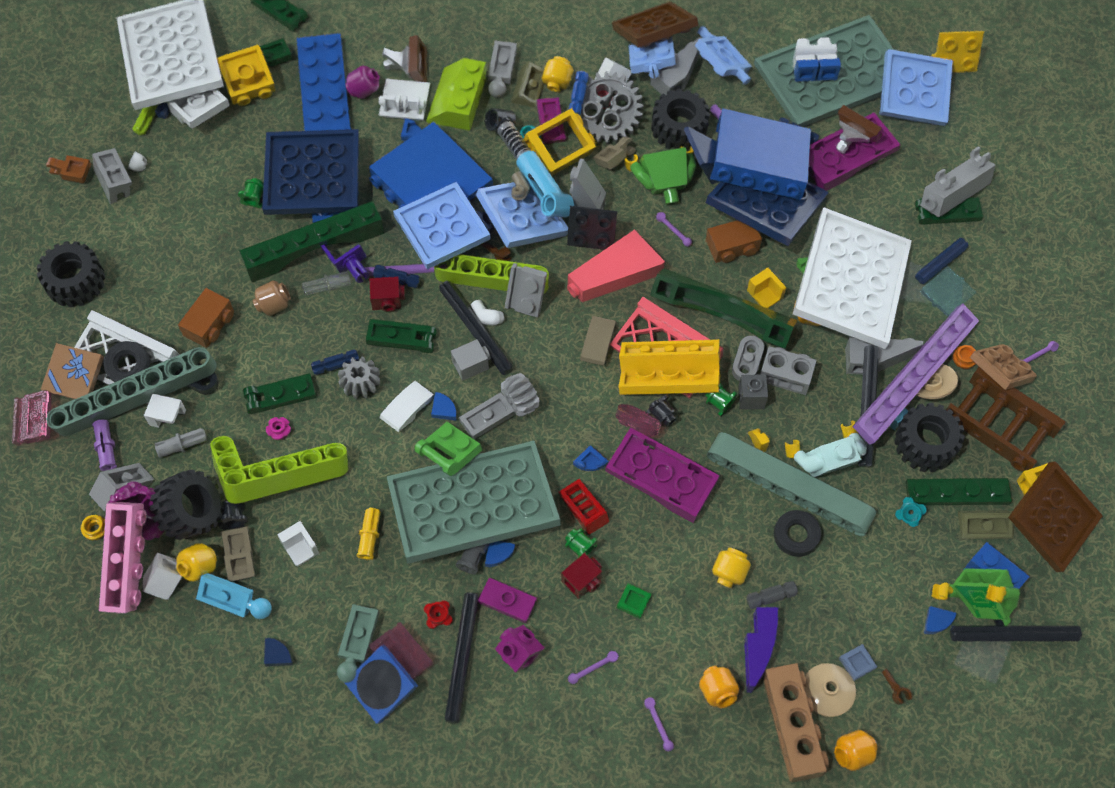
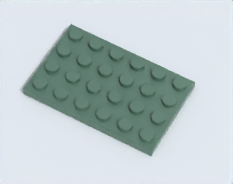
(860, 77)
(484, 502)

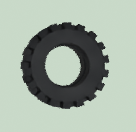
(678, 105)
(75, 289)
(921, 453)
(171, 513)

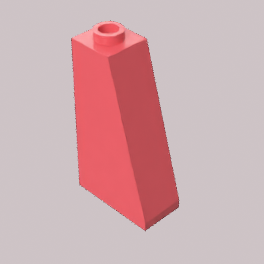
(617, 267)

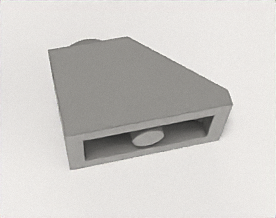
(113, 479)

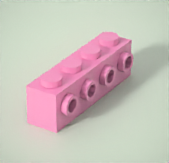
(122, 557)

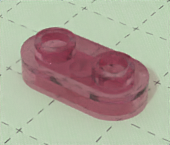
(638, 420)

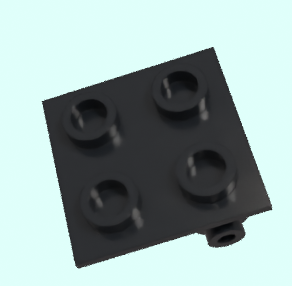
(591, 227)

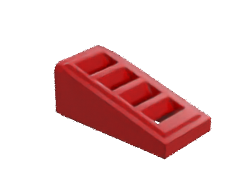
(592, 519)

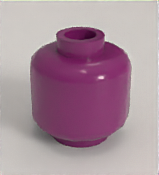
(362, 82)

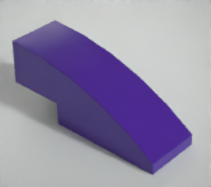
(759, 645)

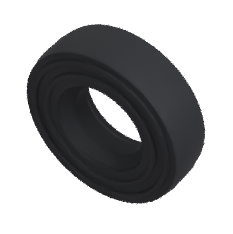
(119, 350)
(801, 518)

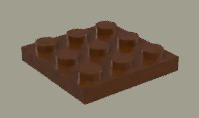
(655, 24)
(1055, 516)

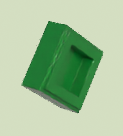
(634, 601)

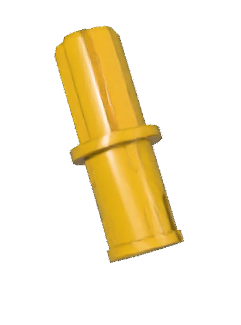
(369, 534)

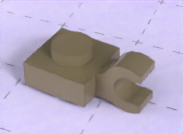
(614, 154)

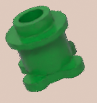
(252, 193)
(721, 400)
(580, 542)

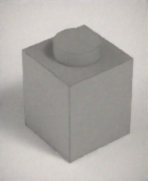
(470, 359)

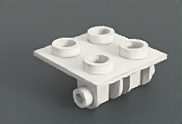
(404, 99)

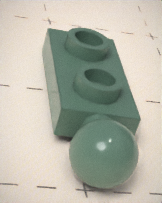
(356, 640)

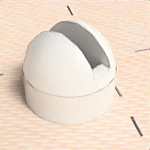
(137, 162)

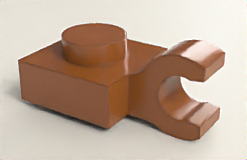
(71, 169)

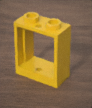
(576, 123)

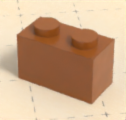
(732, 240)
(206, 318)

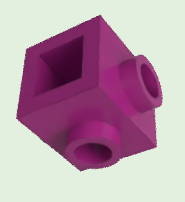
(519, 647)

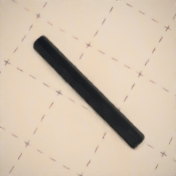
(475, 327)
(869, 394)
(1015, 633)
(461, 658)

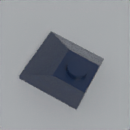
(704, 150)

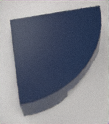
(276, 653)

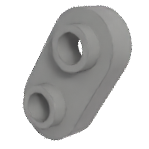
(748, 360)

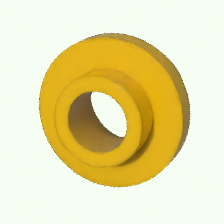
(90, 521)

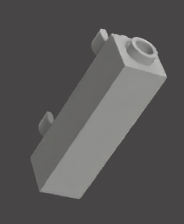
(958, 184)

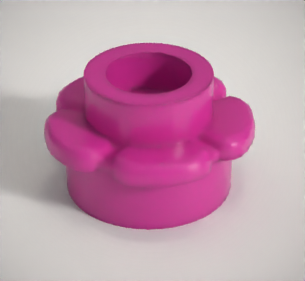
(282, 432)

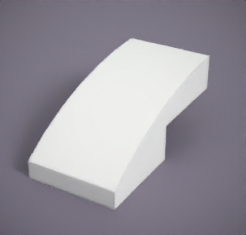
(406, 405)

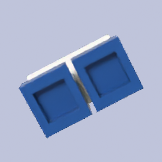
(816, 60)

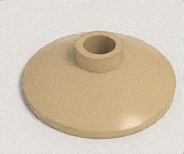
(940, 384)
(826, 702)

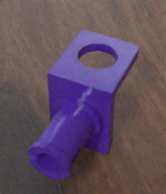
(350, 261)

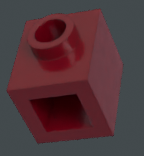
(386, 293)
(582, 575)

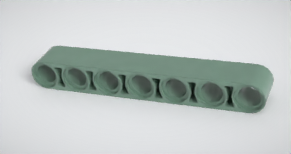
(120, 390)
(792, 483)

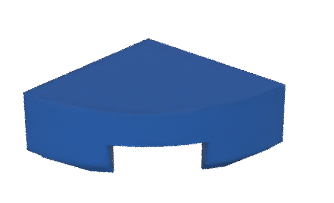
(409, 129)
(443, 407)
(590, 460)
(498, 553)
(938, 620)

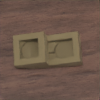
(598, 340)
(238, 554)

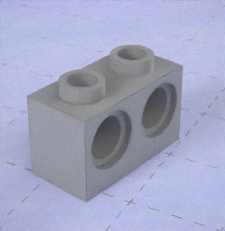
(785, 376)

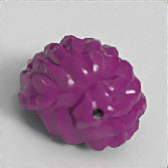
(137, 493)

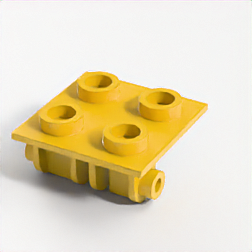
(961, 48)

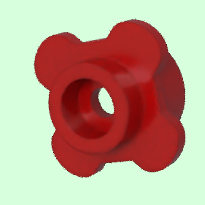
(437, 607)

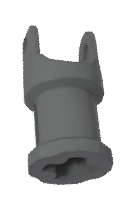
(471, 558)

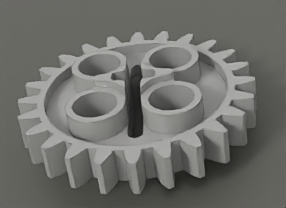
(624, 116)

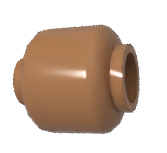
(271, 298)

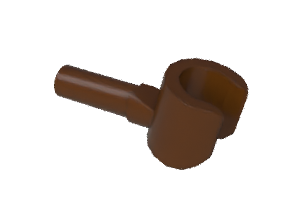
(501, 254)
(896, 688)

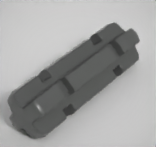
(772, 594)

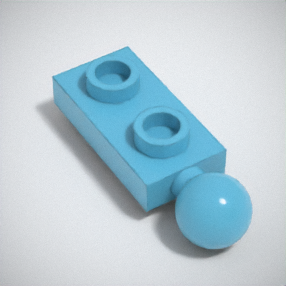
(231, 597)

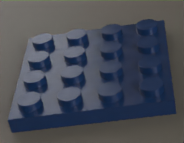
(311, 171)
(768, 212)

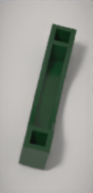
(349, 226)
(758, 320)

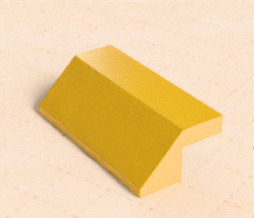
(669, 367)

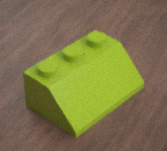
(458, 94)

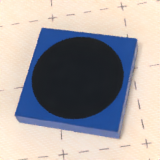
(381, 684)

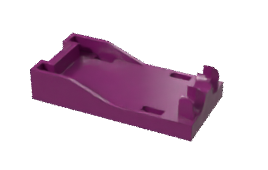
(832, 168)
(662, 474)

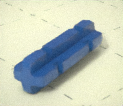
(579, 91)

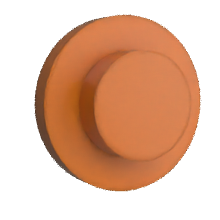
(962, 357)

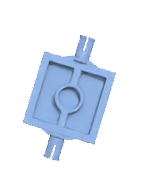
(722, 55)
(652, 58)

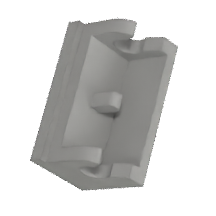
(111, 174)

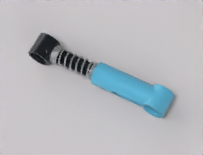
(552, 198)

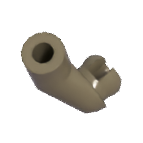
(522, 187)

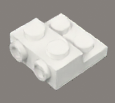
(198, 107)

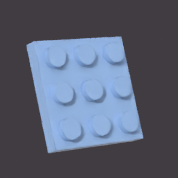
(916, 87)
(521, 220)
(441, 225)

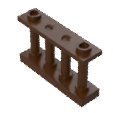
(1025, 410)

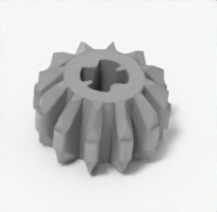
(359, 377)
(520, 394)

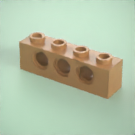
(798, 766)

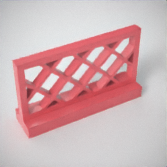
(663, 321)

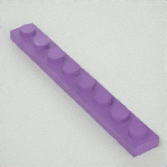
(915, 374)

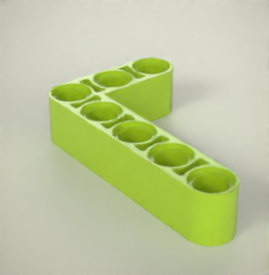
(479, 269)
(276, 474)

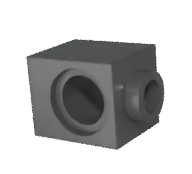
(752, 392)

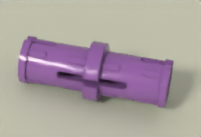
(104, 445)

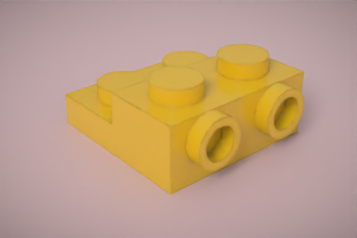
(246, 75)

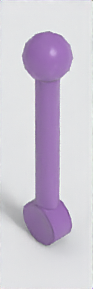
(661, 217)
(1053, 346)
(611, 657)
(649, 704)

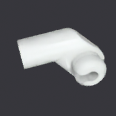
(487, 316)

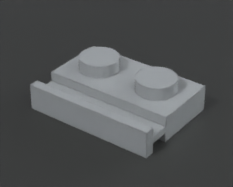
(525, 290)

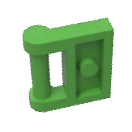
(453, 443)

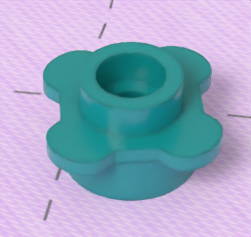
(911, 519)

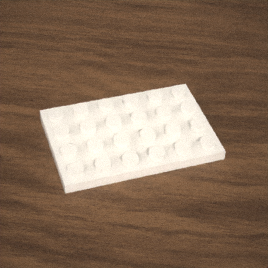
(168, 53)
(853, 278)

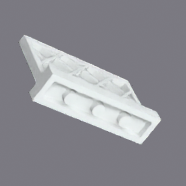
(119, 332)

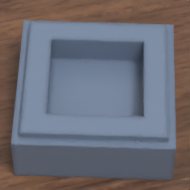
(858, 662)

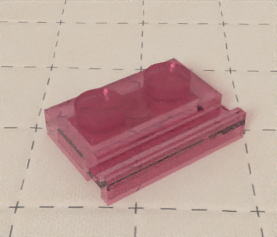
(30, 418)
(404, 649)

